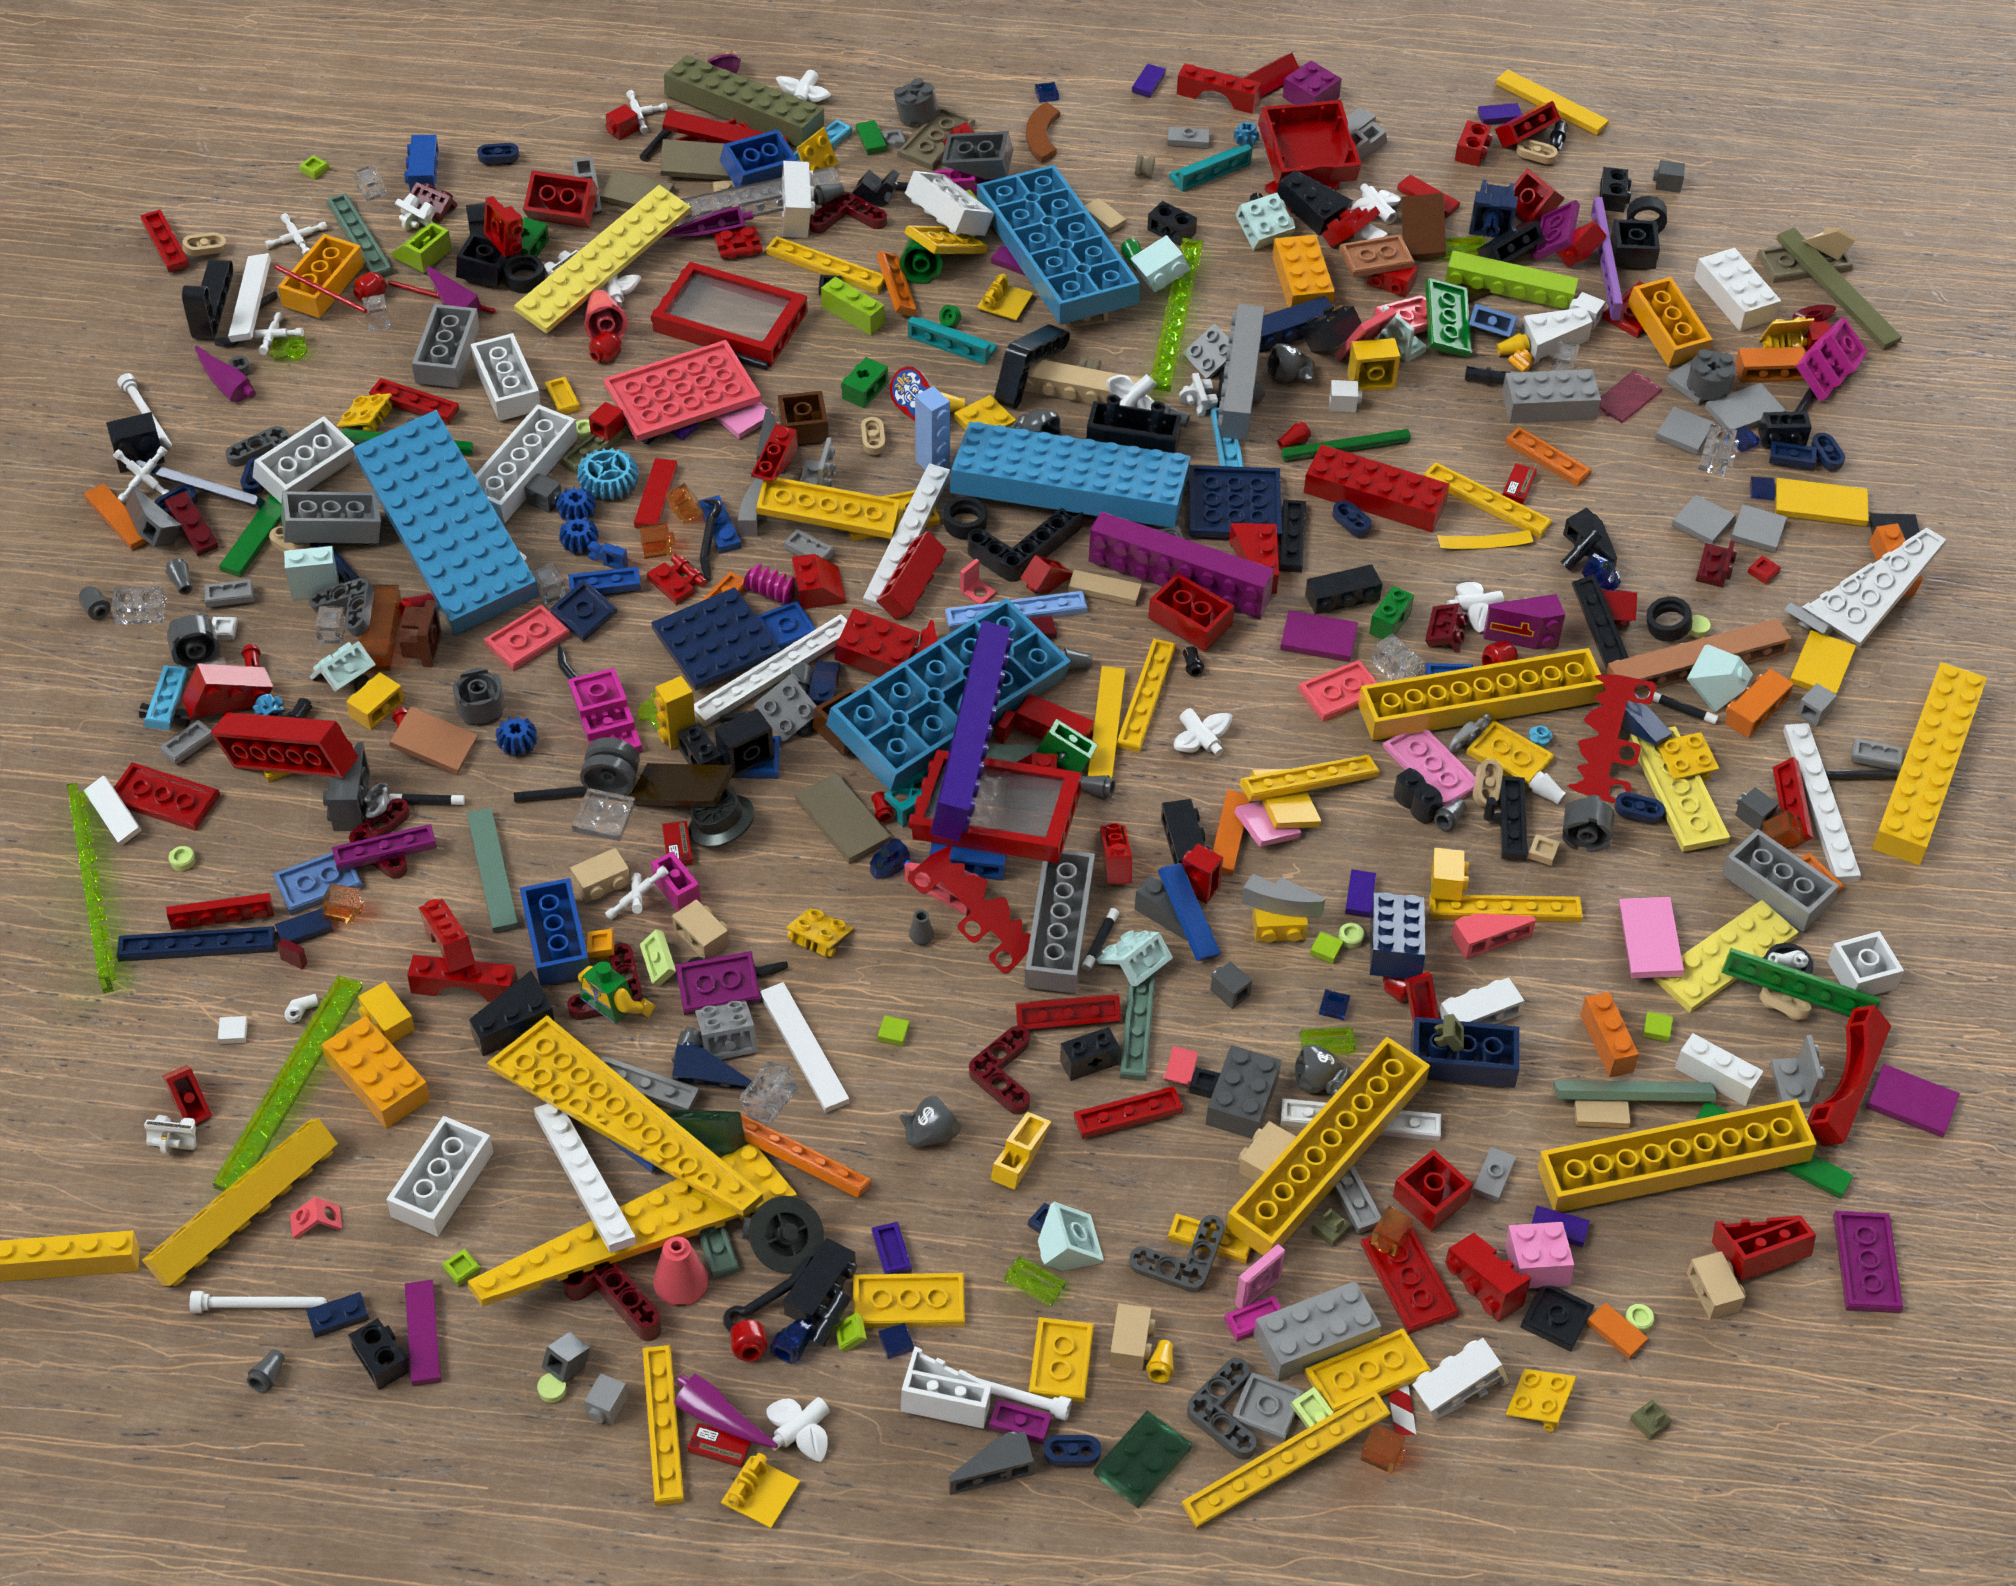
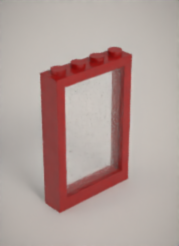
(722, 306)
(1016, 811)

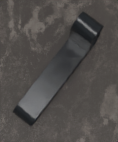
(206, 302)
(1023, 354)
(1042, 541)

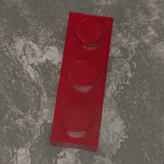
(191, 523)

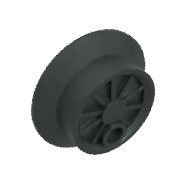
(721, 823)
(785, 1233)

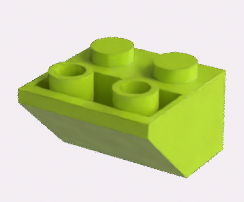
(424, 247)

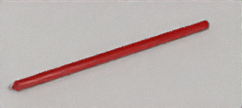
(320, 288)
(429, 293)

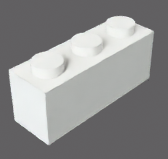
(1487, 1005)
(1724, 1070)

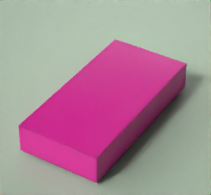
(1242, 1321)

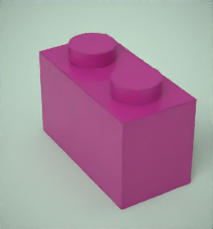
(679, 884)

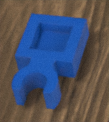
(611, 555)

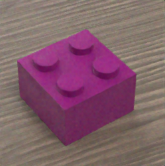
(1311, 84)

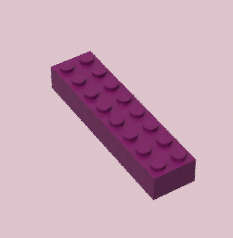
(1159, 556)

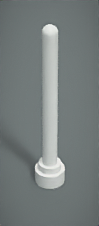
(129, 385)
(202, 1302)
(1059, 1407)

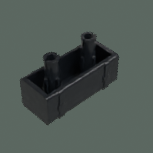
(1134, 425)

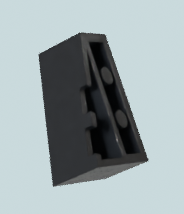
(1312, 200)
(510, 1015)

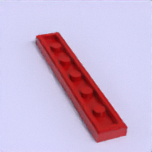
(706, 128)

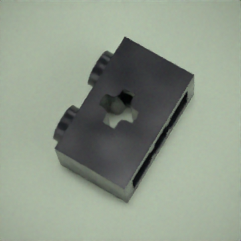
(1089, 1053)

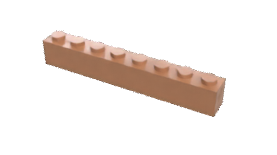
(1675, 663)

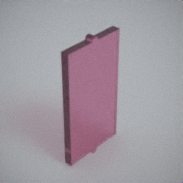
(1628, 396)

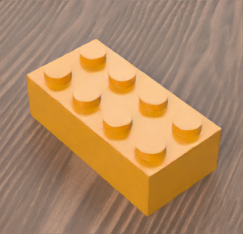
(329, 264)
(1301, 269)
(1669, 321)
(375, 1072)

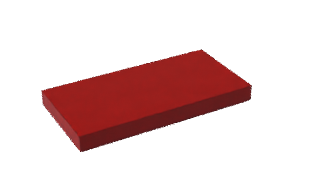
(165, 796)
(1412, 1284)

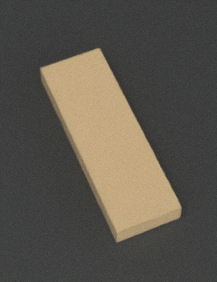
(1105, 587)

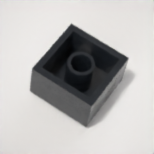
(1635, 243)
(480, 261)
(1330, 328)
(135, 438)
(745, 742)

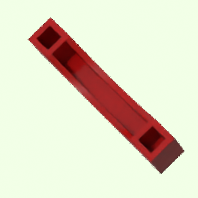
(1865, 1039)

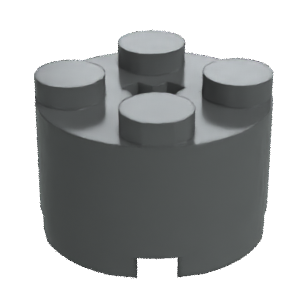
(916, 102)
(1711, 374)
(192, 640)
(478, 696)
(1588, 824)

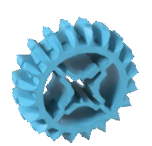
(608, 473)

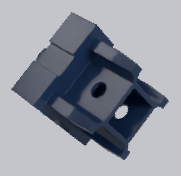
(1493, 210)

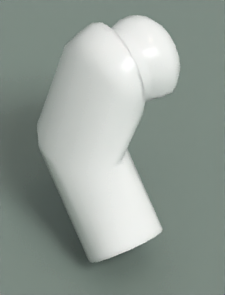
(1791, 959)
(298, 1006)

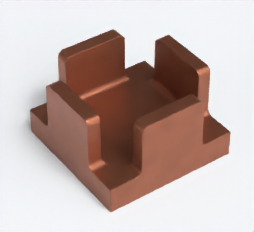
(428, 636)

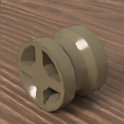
(1144, 166)
(1089, 363)

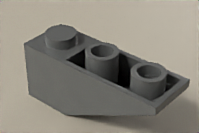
(150, 520)

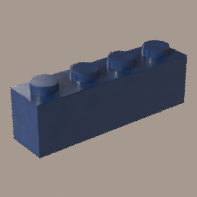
(1285, 324)

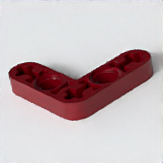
(847, 204)
(366, 831)
(633, 983)
(994, 1071)

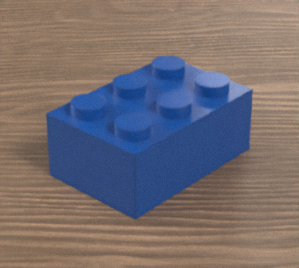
(756, 158)

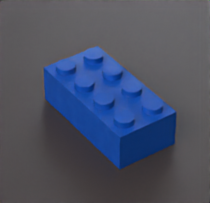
(554, 931)

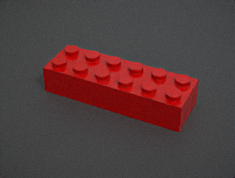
(1376, 488)
(285, 744)

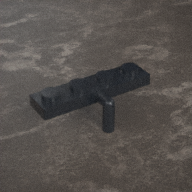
(1511, 817)

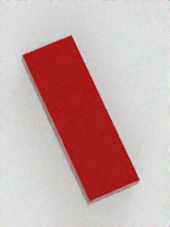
(1414, 186)

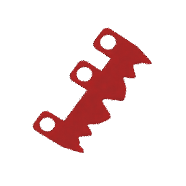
(1605, 747)
(989, 914)

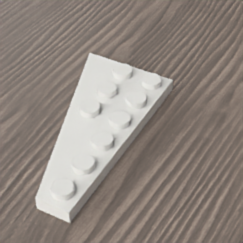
(1871, 593)

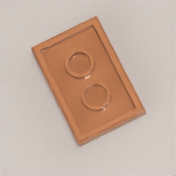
(1376, 255)
(433, 740)

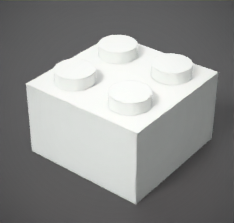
(1866, 964)

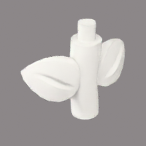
(804, 88)
(1382, 200)
(619, 287)
(1130, 393)
(1475, 602)
(1202, 734)
(800, 1426)

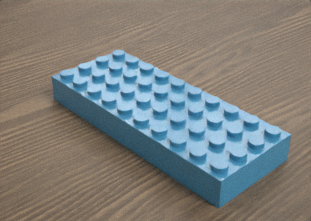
(1058, 245)
(1070, 474)
(446, 522)
(915, 706)

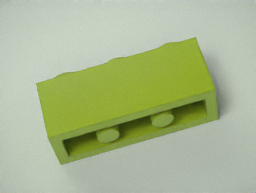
(853, 306)

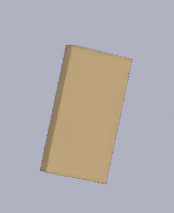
(1105, 215)
(1602, 1113)

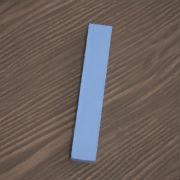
(1033, 607)

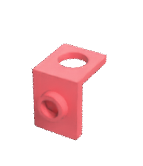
(970, 582)
(1181, 1066)
(312, 1214)

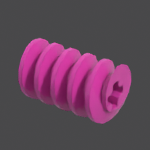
(770, 585)

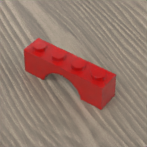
(1241, 92)
(445, 930)
(430, 975)

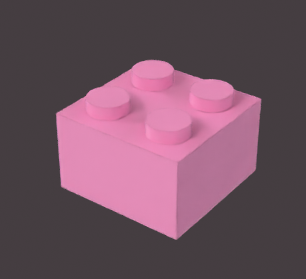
(1541, 1253)

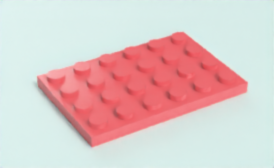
(682, 390)

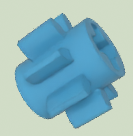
(1246, 134)
(269, 706)

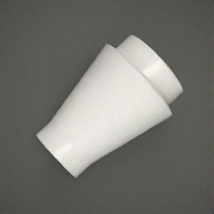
(1546, 787)

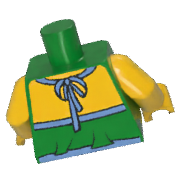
(610, 993)

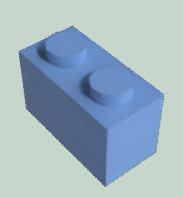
(1494, 321)

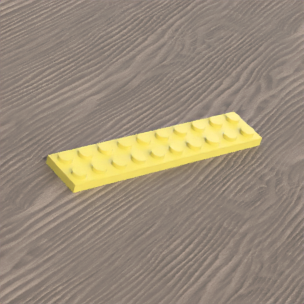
(602, 259)

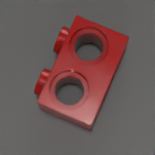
(1473, 143)
(1203, 871)

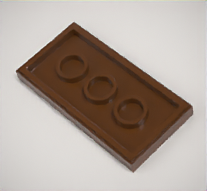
(1424, 225)

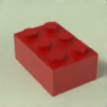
(560, 199)
(1191, 611)
(874, 643)

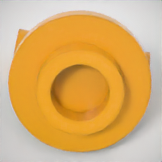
(1521, 360)

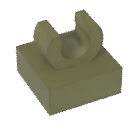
(1452, 1033)
(1331, 1227)
(1651, 1419)

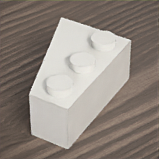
(797, 198)
(1548, 328)
(1460, 1378)
(944, 1393)

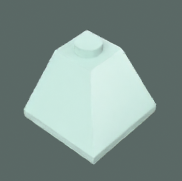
(1718, 676)
(1068, 1239)

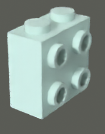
(1265, 220)
(1160, 263)
(310, 571)

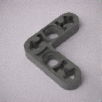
(266, 438)
(356, 593)
(1192, 1263)
(1213, 1405)

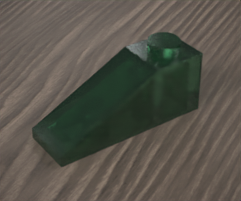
(714, 1129)

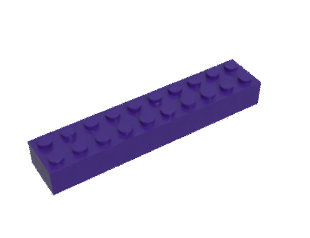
(972, 731)

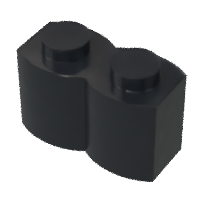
(1417, 795)

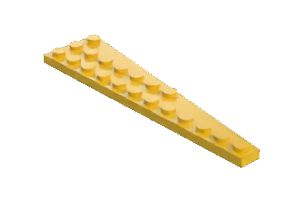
(581, 1085)
(653, 1218)

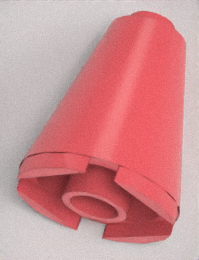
(604, 315)
(680, 1274)

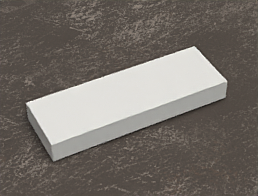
(112, 810)

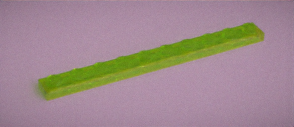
(1176, 317)
(93, 893)
(289, 1082)

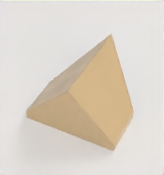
(1832, 242)

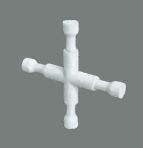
(643, 110)
(295, 235)
(273, 332)
(142, 474)
(635, 895)

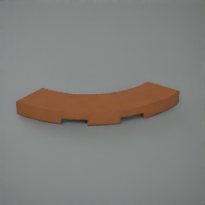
(1036, 132)

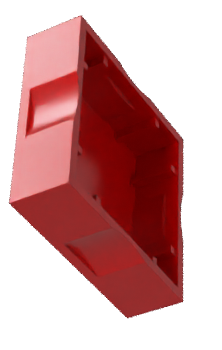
(1310, 140)

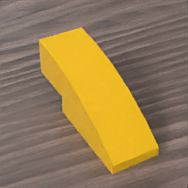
(1020, 1150)

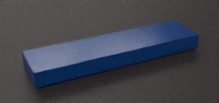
(1189, 912)

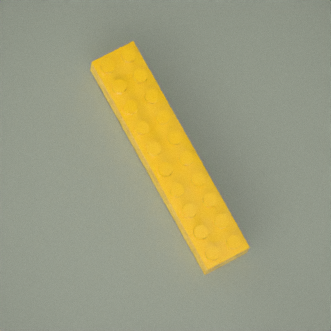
(1469, 693)
(1929, 764)
(1327, 1147)
(1676, 1155)

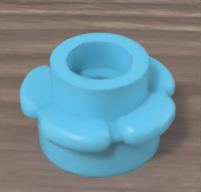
(1540, 735)

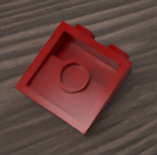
(1348, 224)
(503, 227)

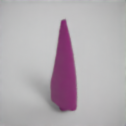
(715, 222)
(226, 377)
(708, 1405)

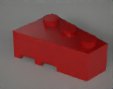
(1256, 544)
(224, 689)
(1763, 1245)
(1487, 1276)

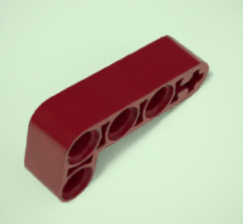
(617, 1297)

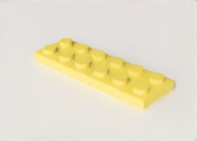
(1685, 800)
(1749, 932)

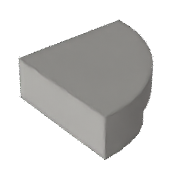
(894, 138)

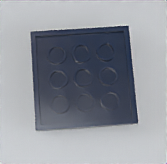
(1232, 496)
(715, 638)

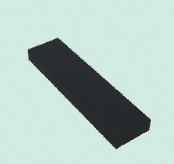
(1292, 536)
(1599, 619)

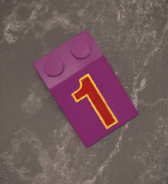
(1526, 622)

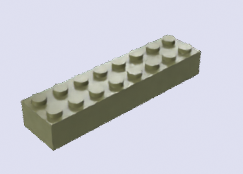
(742, 99)

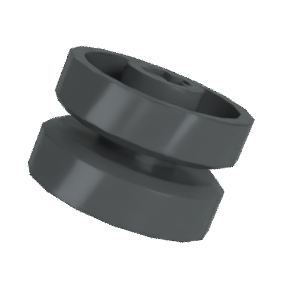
(610, 766)

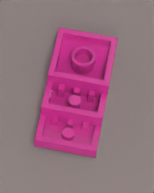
(1831, 359)
(604, 707)

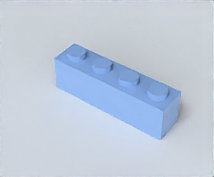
(932, 428)

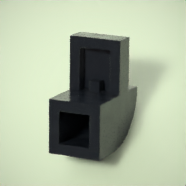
(876, 190)
(476, 216)

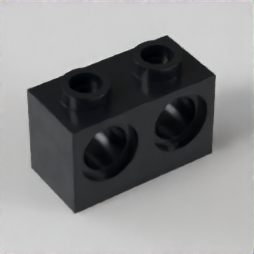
(1614, 189)
(1171, 221)
(1785, 427)
(698, 747)
(374, 1355)

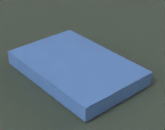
(307, 882)

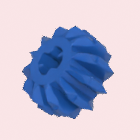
(576, 503)
(578, 534)
(516, 736)

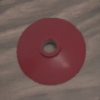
(1818, 312)

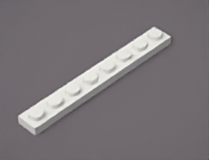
(910, 527)
(769, 672)
(1822, 803)
(585, 1178)

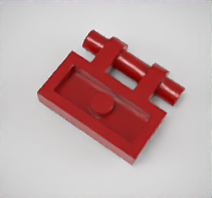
(738, 242)
(670, 582)

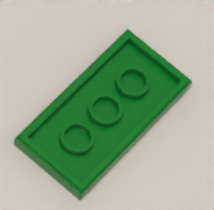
(1448, 318)

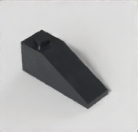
(1580, 524)

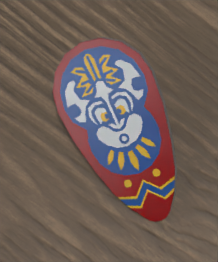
(905, 386)

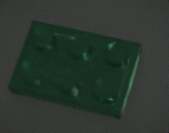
(1142, 1459)

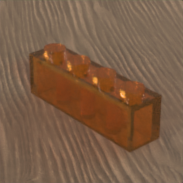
(381, 634)

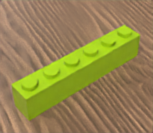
(1512, 280)

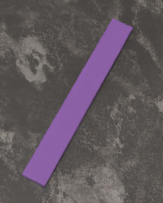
(1607, 262)

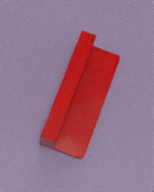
(1273, 74)

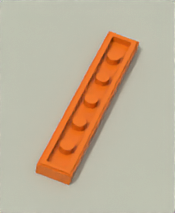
(804, 1158)

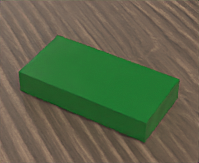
(871, 137)

